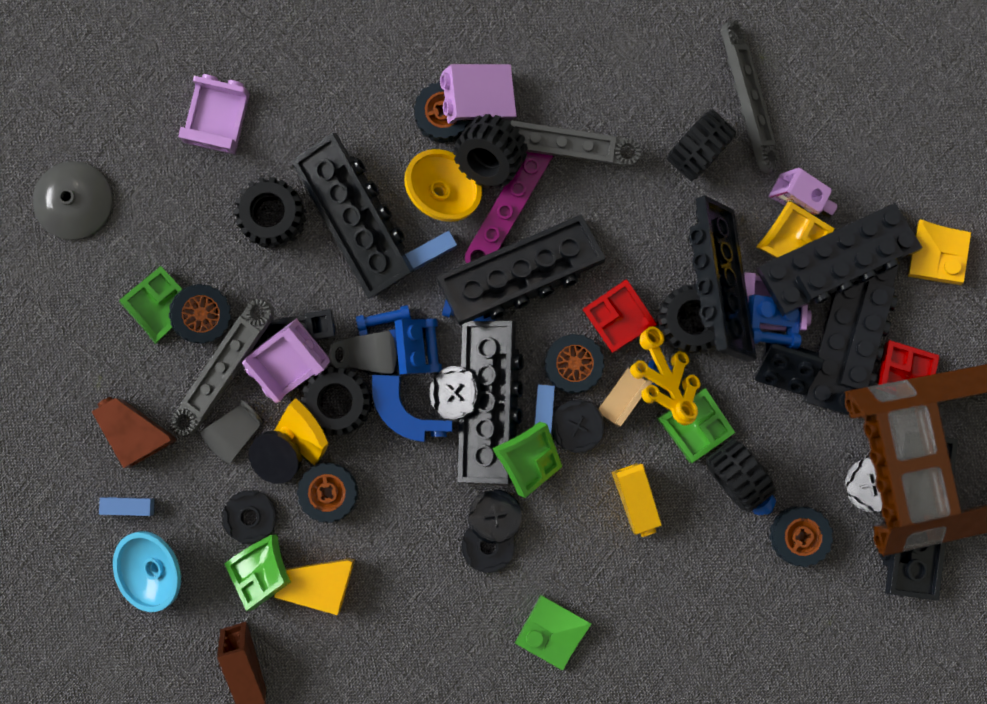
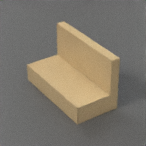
(623, 398)

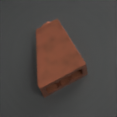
(130, 431)
(241, 665)

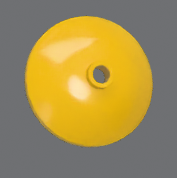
(437, 172)

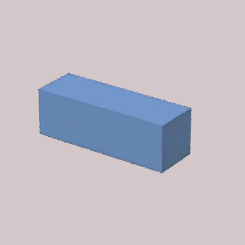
(431, 250)
(544, 405)
(126, 506)

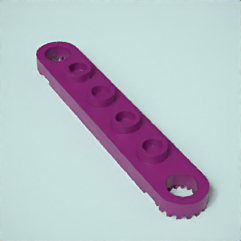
(509, 205)

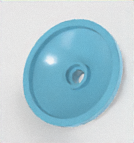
(146, 571)

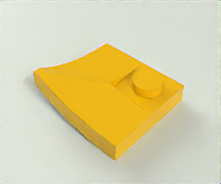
(792, 230)
(942, 254)
(303, 431)

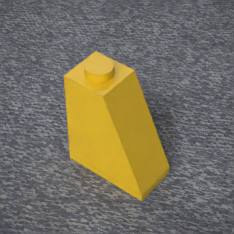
(637, 499)
(318, 585)

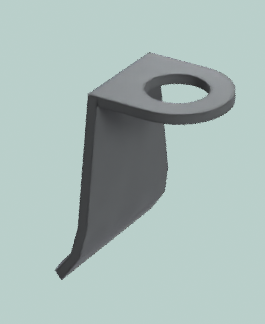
(367, 352)
(231, 432)

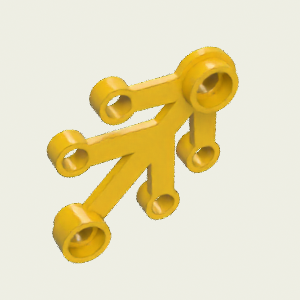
(682, 407)

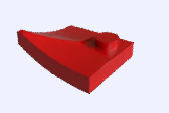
(619, 316)
(905, 362)

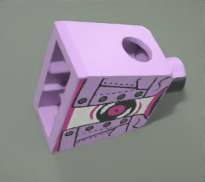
(804, 191)

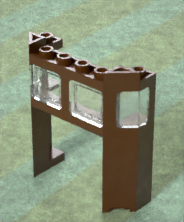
(914, 459)

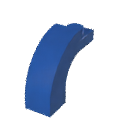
(387, 400)

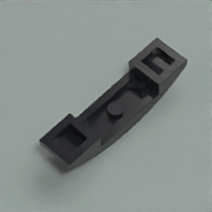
(318, 324)

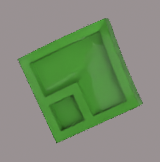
(151, 302)
(704, 433)
(529, 458)
(258, 572)
(552, 632)

